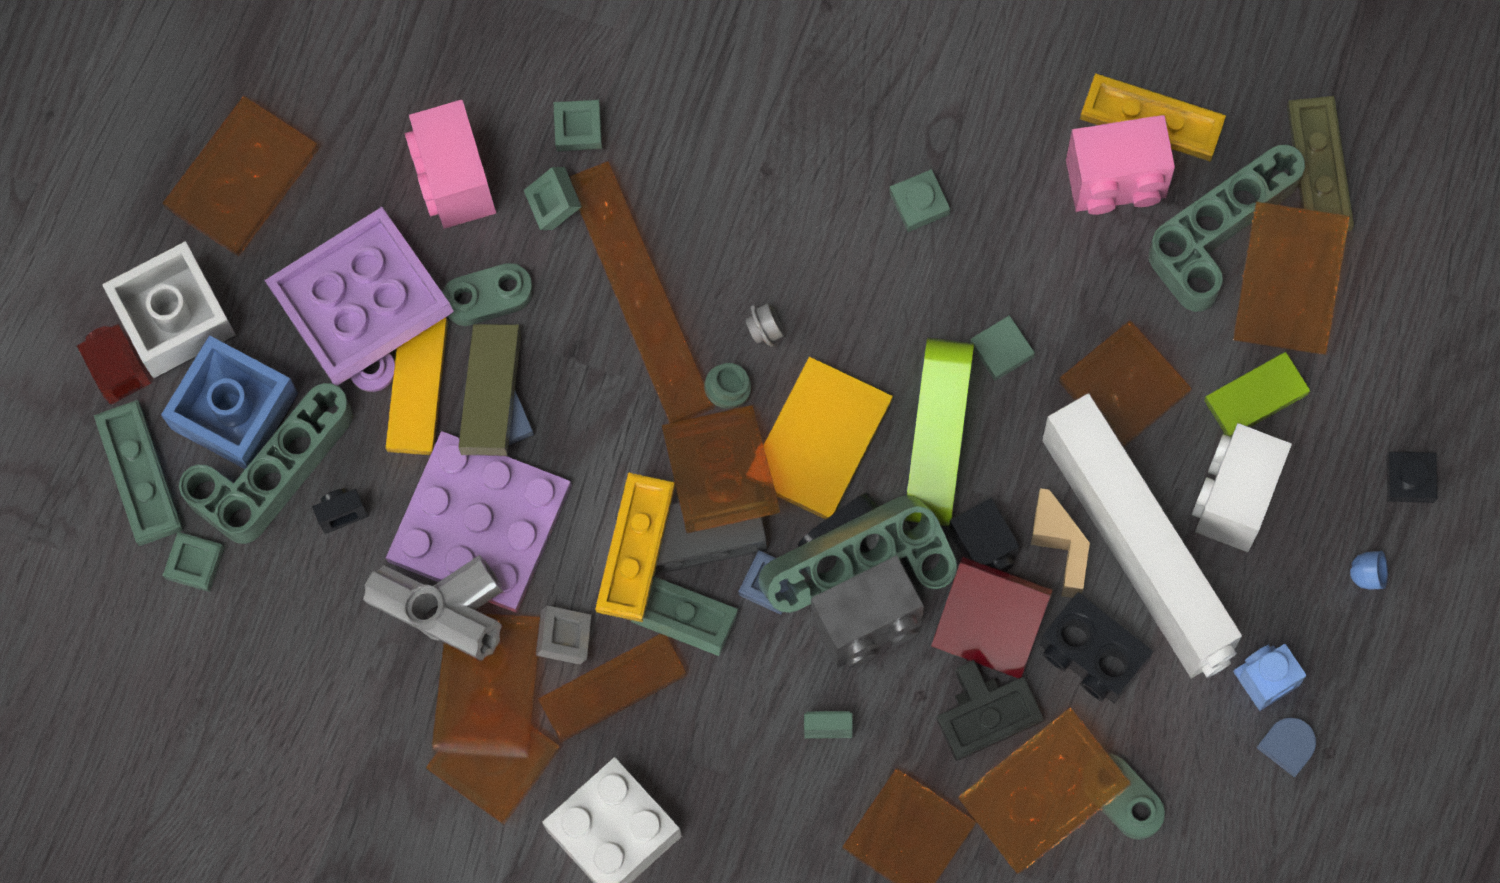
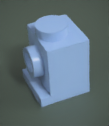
(1270, 675)

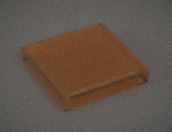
(1127, 382)
(495, 781)
(908, 832)

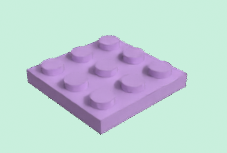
(359, 296)
(476, 509)

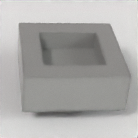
(563, 635)

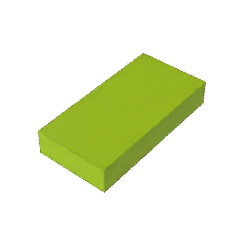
(1257, 394)

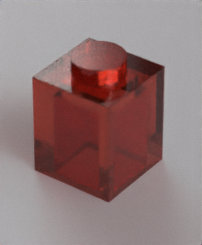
(113, 363)

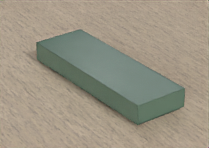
(138, 473)

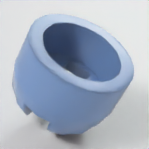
(1370, 570)

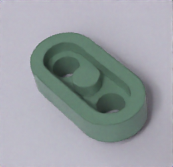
(487, 297)
(1139, 793)

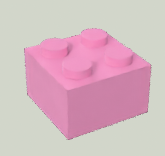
(1120, 164)
(449, 165)

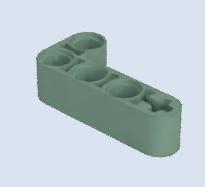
(1231, 217)
(272, 458)
(845, 542)

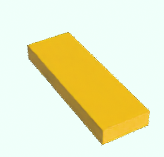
(1189, 127)
(417, 392)
(635, 547)

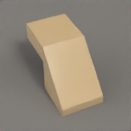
(1057, 530)

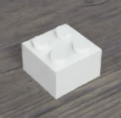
(168, 309)
(1245, 480)
(612, 827)

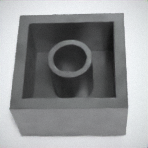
(867, 613)

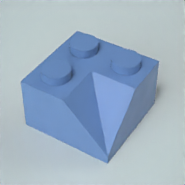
(229, 402)

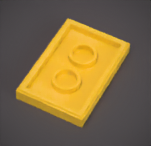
(823, 437)

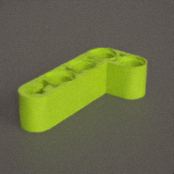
(939, 426)

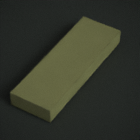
(1318, 138)
(490, 390)

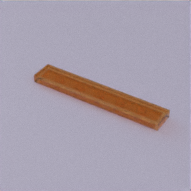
(640, 294)

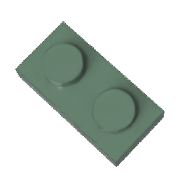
(688, 616)

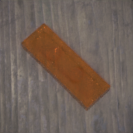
(612, 687)

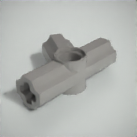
(457, 600)

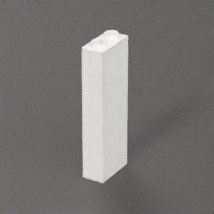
(1141, 538)

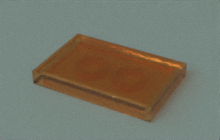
(240, 176)
(1290, 277)
(720, 469)
(489, 702)
(1044, 790)

